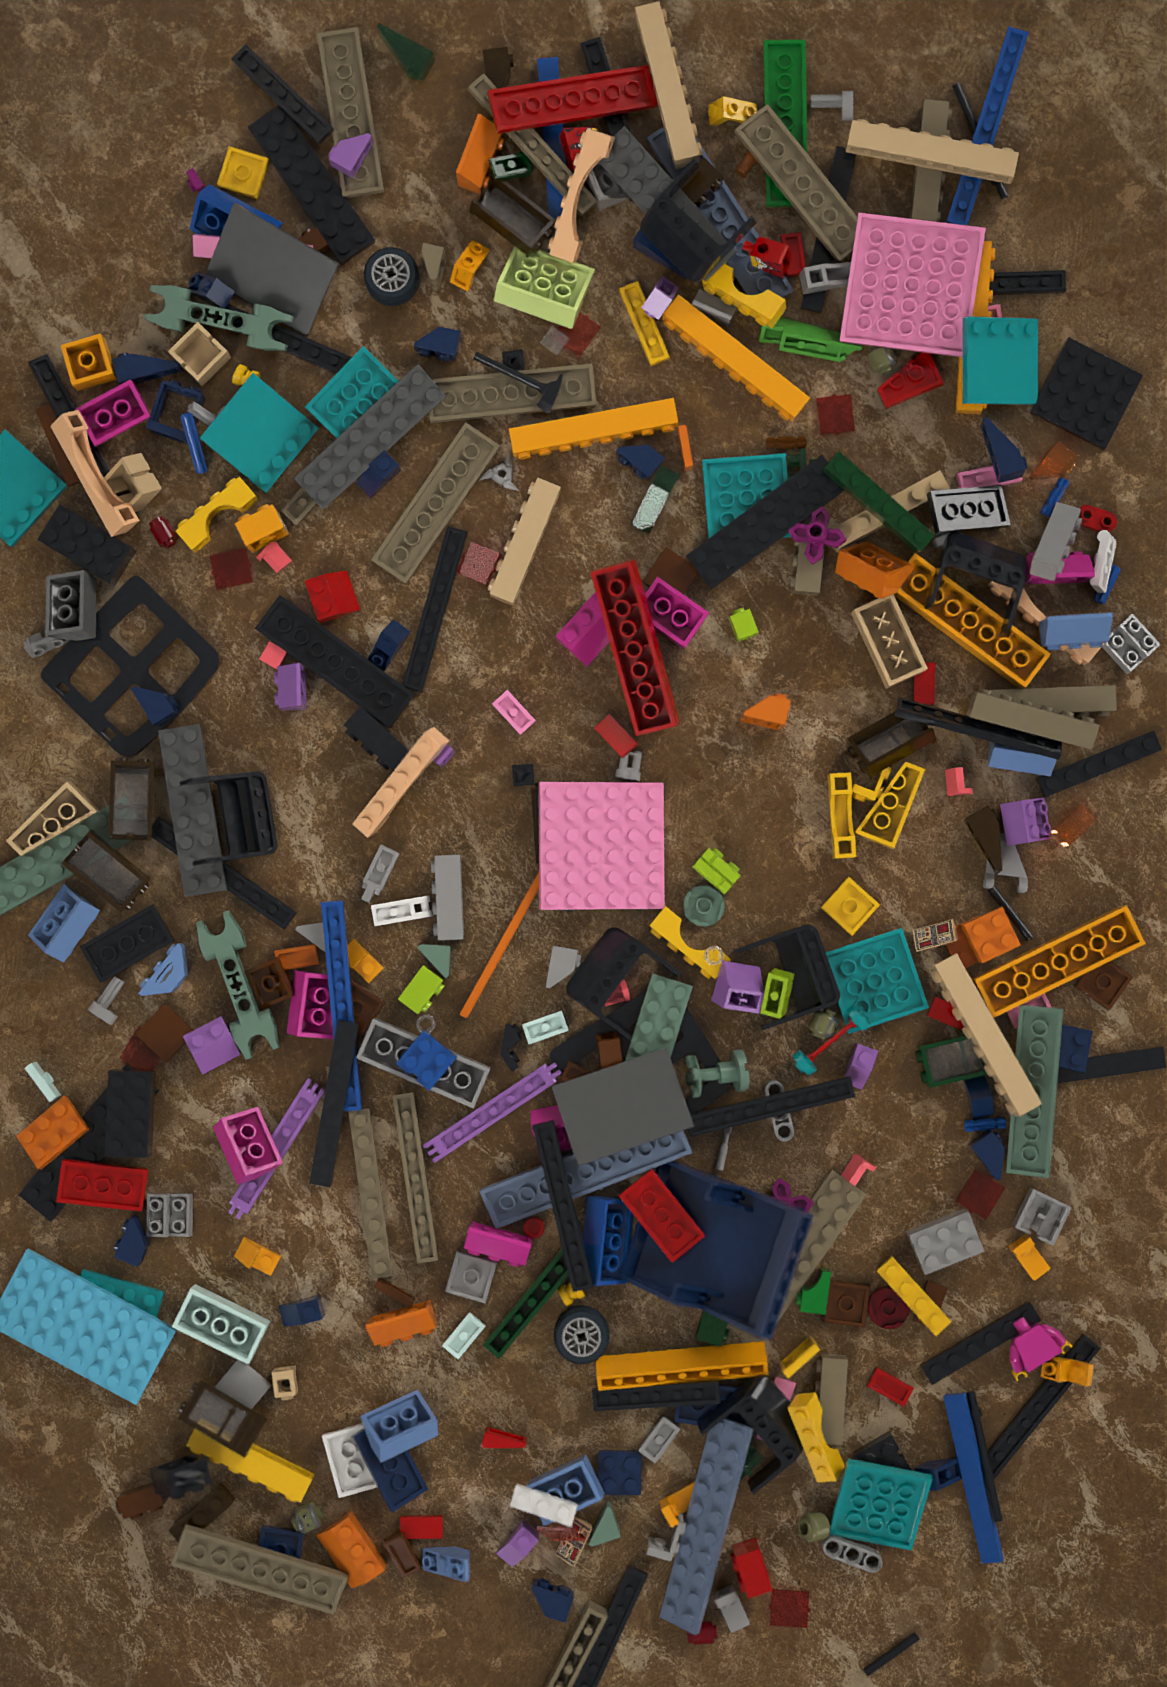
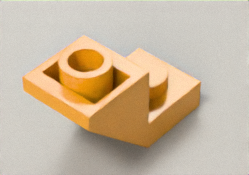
(1069, 1370)

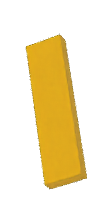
(644, 325)

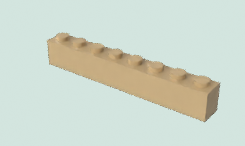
(667, 84)
(932, 151)
(985, 1035)

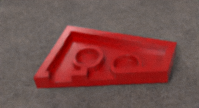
(914, 379)

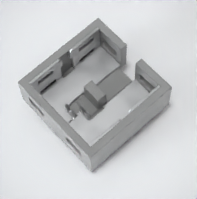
(1041, 1215)

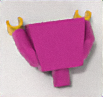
(1034, 1346)

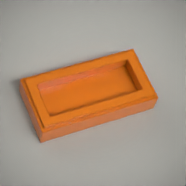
(685, 447)
(298, 956)

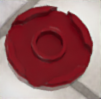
(887, 1308)

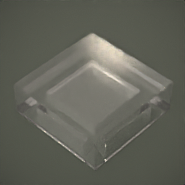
(554, 340)

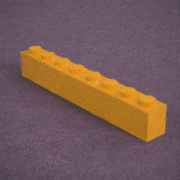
(982, 298)
(735, 358)
(593, 428)
(681, 1365)

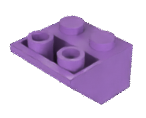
(1025, 821)
(739, 987)

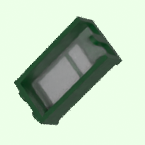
(949, 1061)

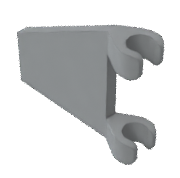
(1011, 867)

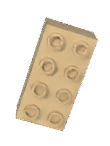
(889, 640)

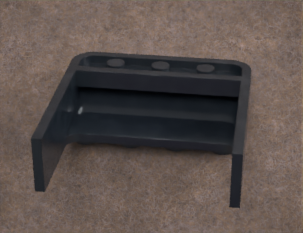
(682, 237)
(983, 561)
(245, 815)
(606, 969)
(813, 981)
(767, 1412)

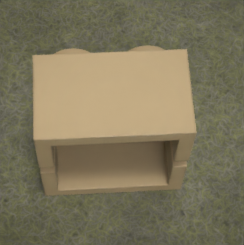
(200, 354)
(133, 475)

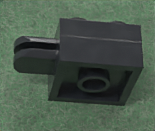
(180, 1476)

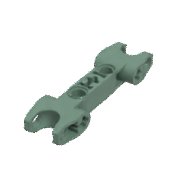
(180, 310)
(251, 1021)

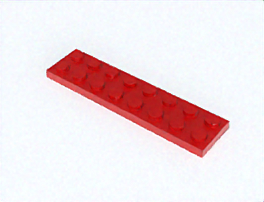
(572, 99)

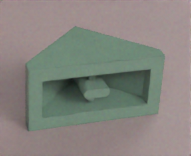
(439, 956)
(605, 1527)

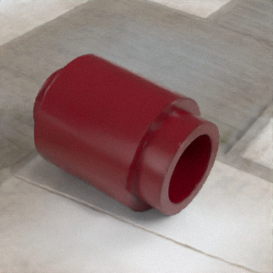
(163, 532)
(706, 1635)

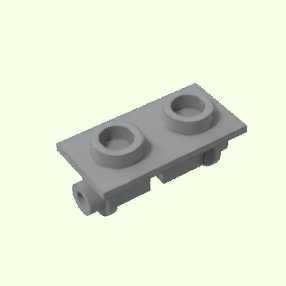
(37, 645)

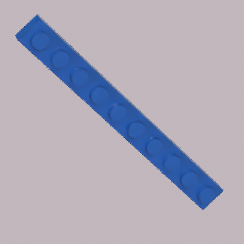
(989, 120)
(340, 985)

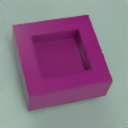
(194, 181)

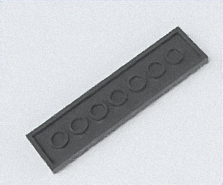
(645, 181)
(369, 436)
(192, 810)

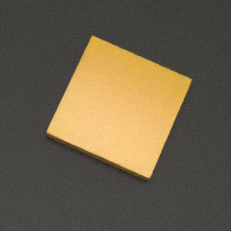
(243, 173)
(850, 906)
(799, 1356)

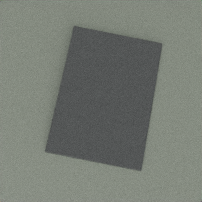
(271, 268)
(622, 1106)

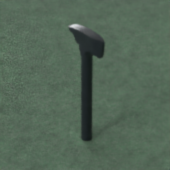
(549, 391)

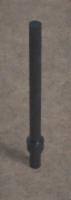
(973, 124)
(976, 1415)

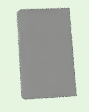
(714, 308)

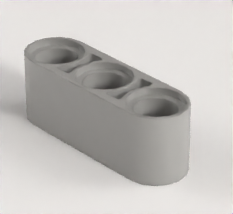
(782, 1120)
(859, 1559)

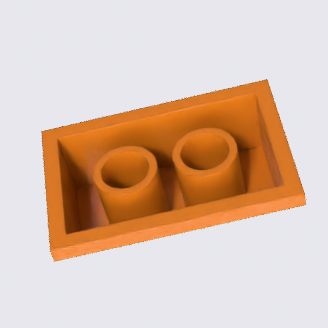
(481, 146)
(873, 568)
(769, 712)
(401, 1323)
(352, 1550)

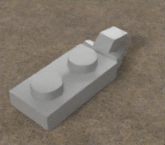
(379, 872)

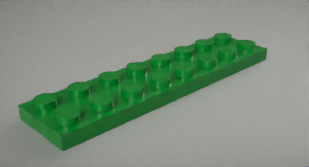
(786, 96)

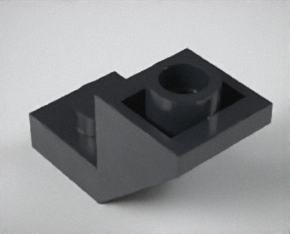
(510, 1038)

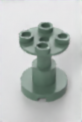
(724, 1072)

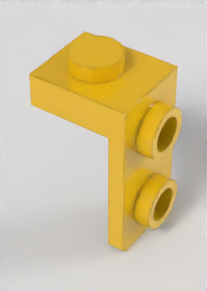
(730, 109)
(861, 793)

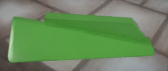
(807, 340)

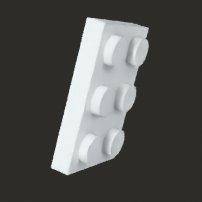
(346, 1462)

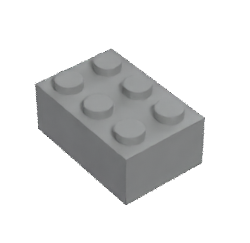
(945, 1241)

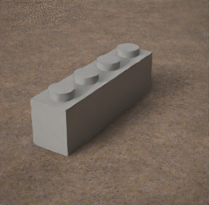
(1056, 541)
(448, 897)

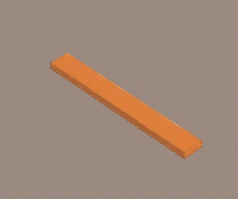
(499, 951)

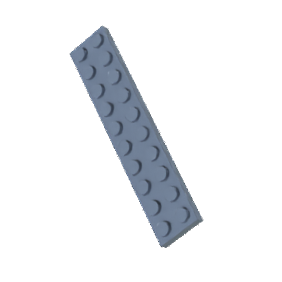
(727, 218)
(528, 1192)
(706, 1524)

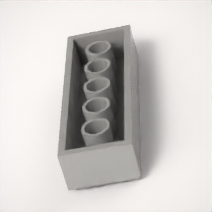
(387, 1044)

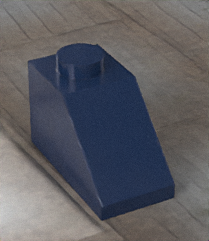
(378, 474)
(156, 705)
(990, 1152)
(302, 1311)
(943, 1472)

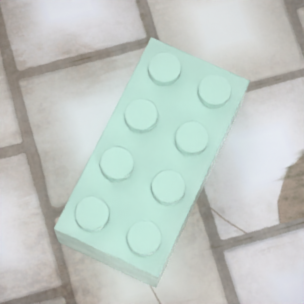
(221, 1324)

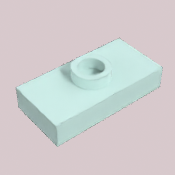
(545, 1027)
(43, 1081)
(463, 1335)

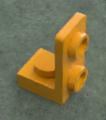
(467, 265)
(1029, 1257)
(676, 1503)

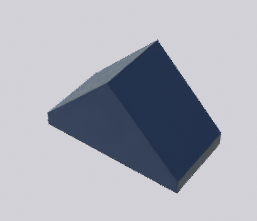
(979, 1097)

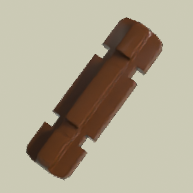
(786, 442)

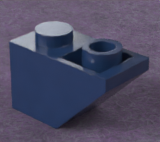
(210, 290)
(439, 343)
(640, 458)
(388, 644)
(133, 1244)
(552, 1599)

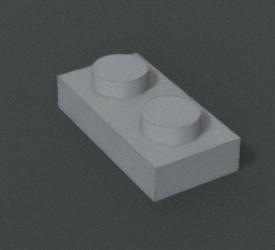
(659, 1439)

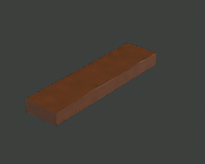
(47, 418)

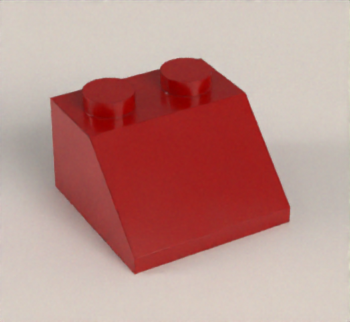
(332, 596)

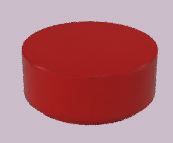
(534, 1227)

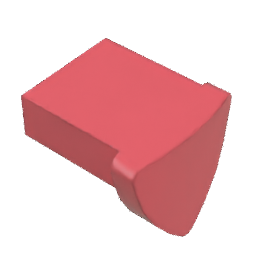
(274, 557)
(955, 782)
(620, 994)
(856, 1168)

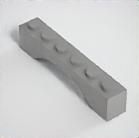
(824, 277)

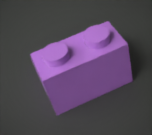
(291, 687)
(211, 1045)

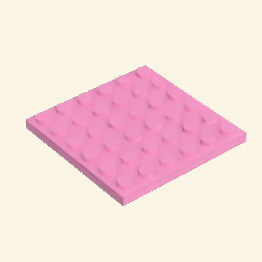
(911, 284)
(601, 845)

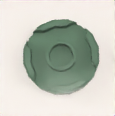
(703, 905)

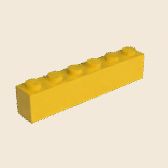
(258, 1466)

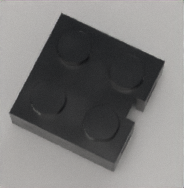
(882, 1452)

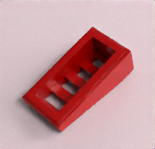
(500, 1439)

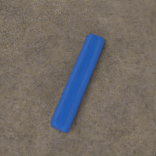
(194, 443)

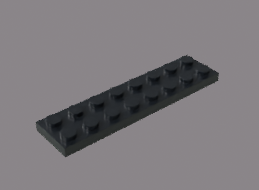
(311, 184)
(764, 523)
(334, 661)
(43, 1187)

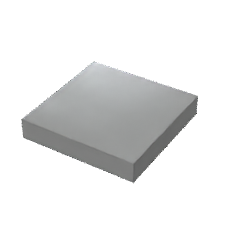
(471, 1276)

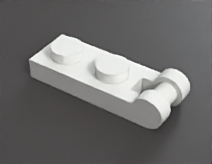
(1103, 561)
(400, 911)

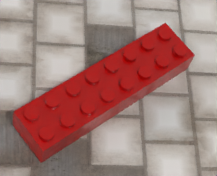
(635, 647)

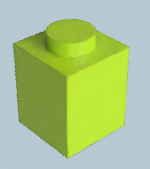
(743, 624)

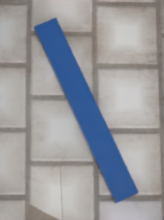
(549, 70)
(973, 1478)

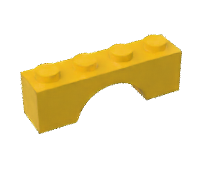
(764, 307)
(196, 529)
(841, 815)
(668, 926)
(913, 1295)
(807, 1416)

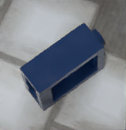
(175, 387)

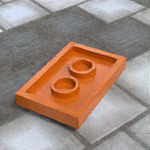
(52, 1132)

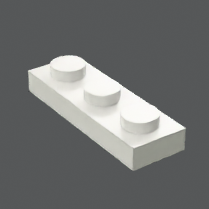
(543, 1505)

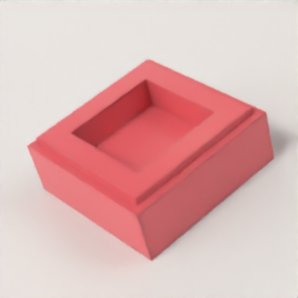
(273, 655)

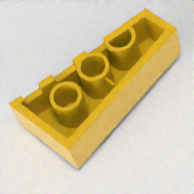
(889, 813)

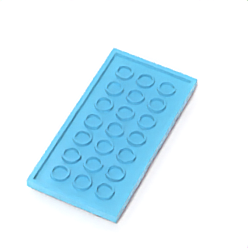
(83, 1326)

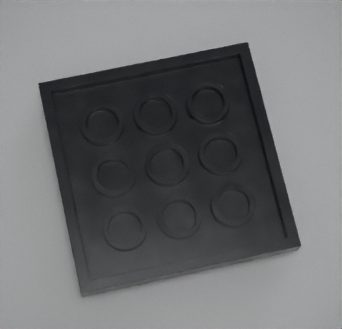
(1086, 393)

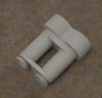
(630, 774)

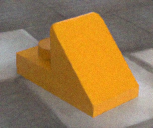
(363, 962)
(257, 1256)

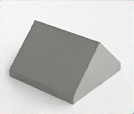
(604, 188)

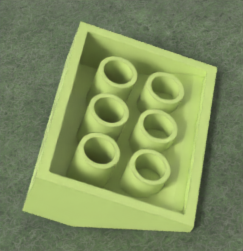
(544, 286)

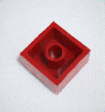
(752, 1570)

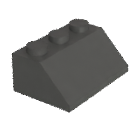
(71, 606)

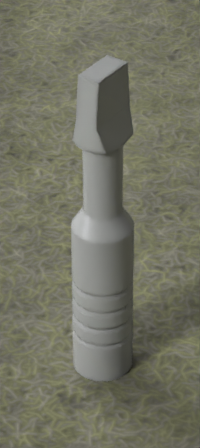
(723, 1149)

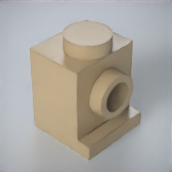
(281, 1390)

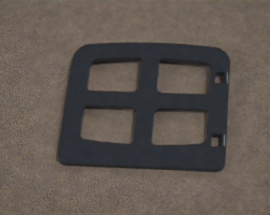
(132, 668)
(625, 1016)

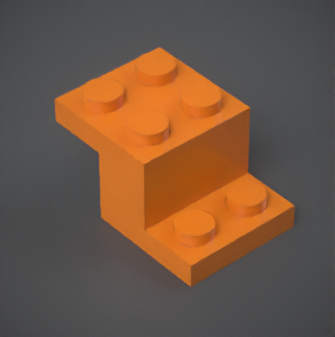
(983, 938)

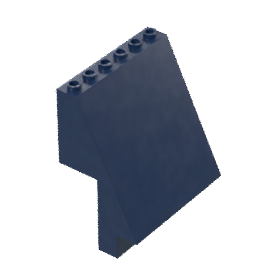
(739, 1265)

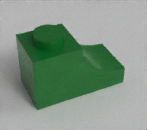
(815, 1296)

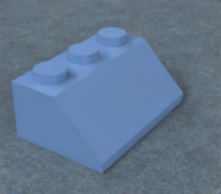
(1075, 631)
(1019, 760)
(63, 923)
(399, 1425)

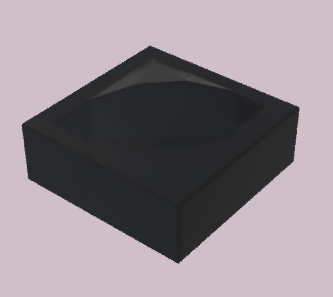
(514, 359)
(523, 775)

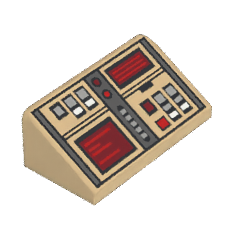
(935, 935)
(571, 1550)

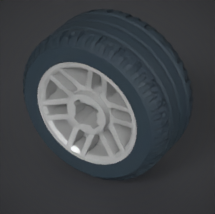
(384, 265)
(588, 1347)

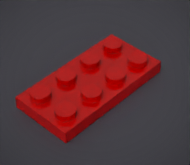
(102, 1185)
(661, 1215)

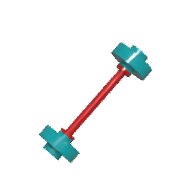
(804, 1061)

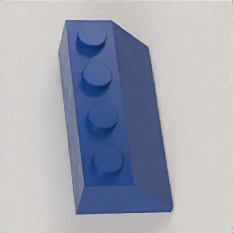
(213, 209)
(607, 1238)

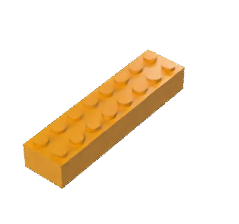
(972, 625)
(1058, 960)

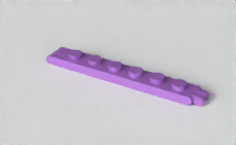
(492, 1111)
(283, 1139)

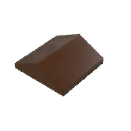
(269, 983)

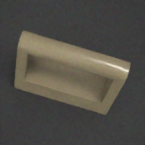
(435, 263)

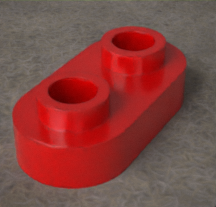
(1096, 519)

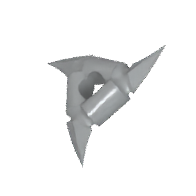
(505, 481)

